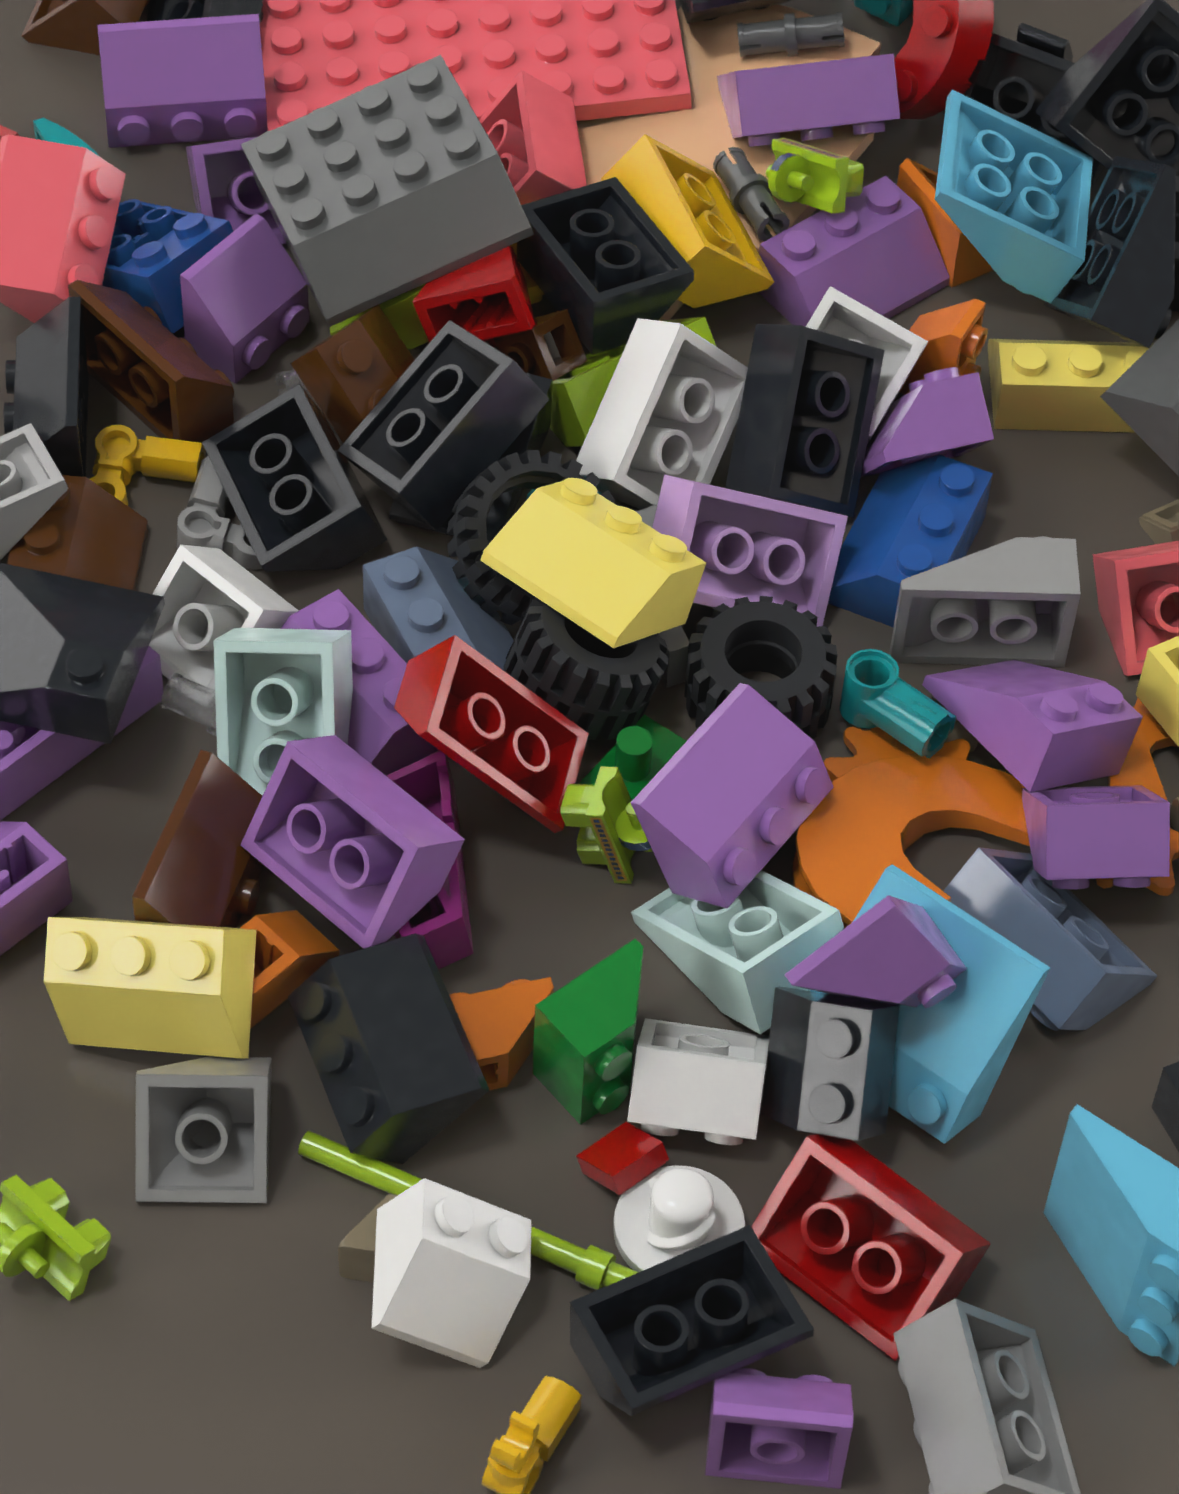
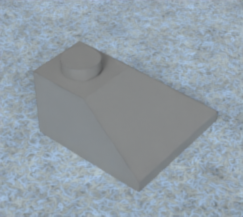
(204, 1131)

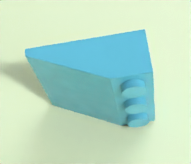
(1014, 196)
(956, 1049)
(1121, 1226)

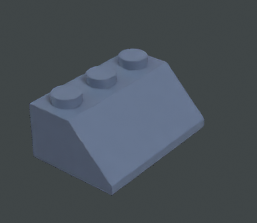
(421, 603)
(1087, 961)

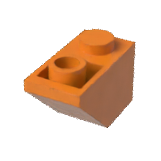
(953, 340)
(285, 956)
(501, 1026)

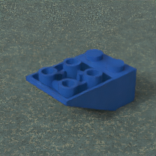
(152, 251)

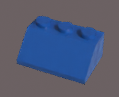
(908, 525)

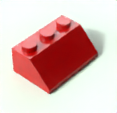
(493, 727)
(864, 1239)

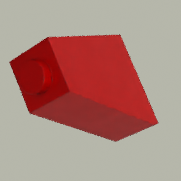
(481, 297)

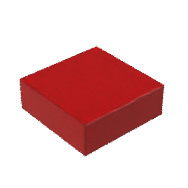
(622, 1158)

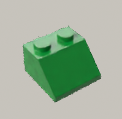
(589, 1035)

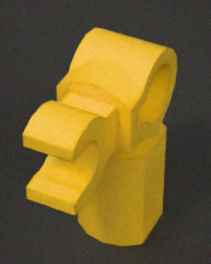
(123, 455)
(531, 1438)

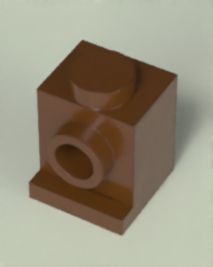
(532, 353)

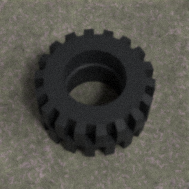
(767, 640)
(582, 675)

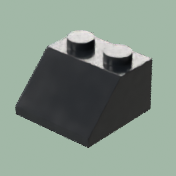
(830, 1063)

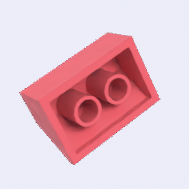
(536, 138)
(53, 221)
(1138, 599)

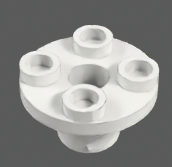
(673, 1214)

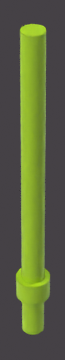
(591, 1265)

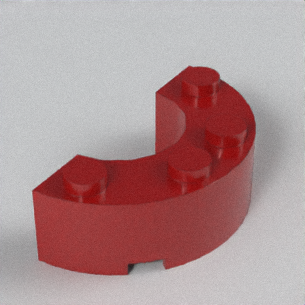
(941, 53)

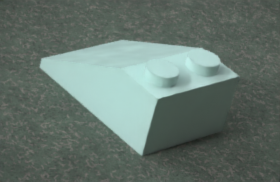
(276, 691)
(742, 949)

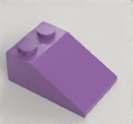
(1041, 720)

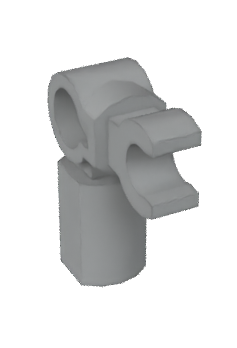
(205, 524)

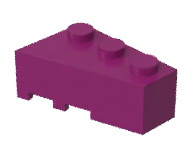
(446, 916)

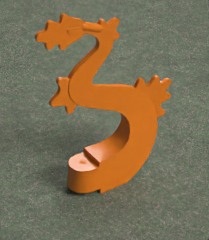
(894, 797)

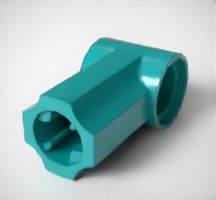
(879, 698)

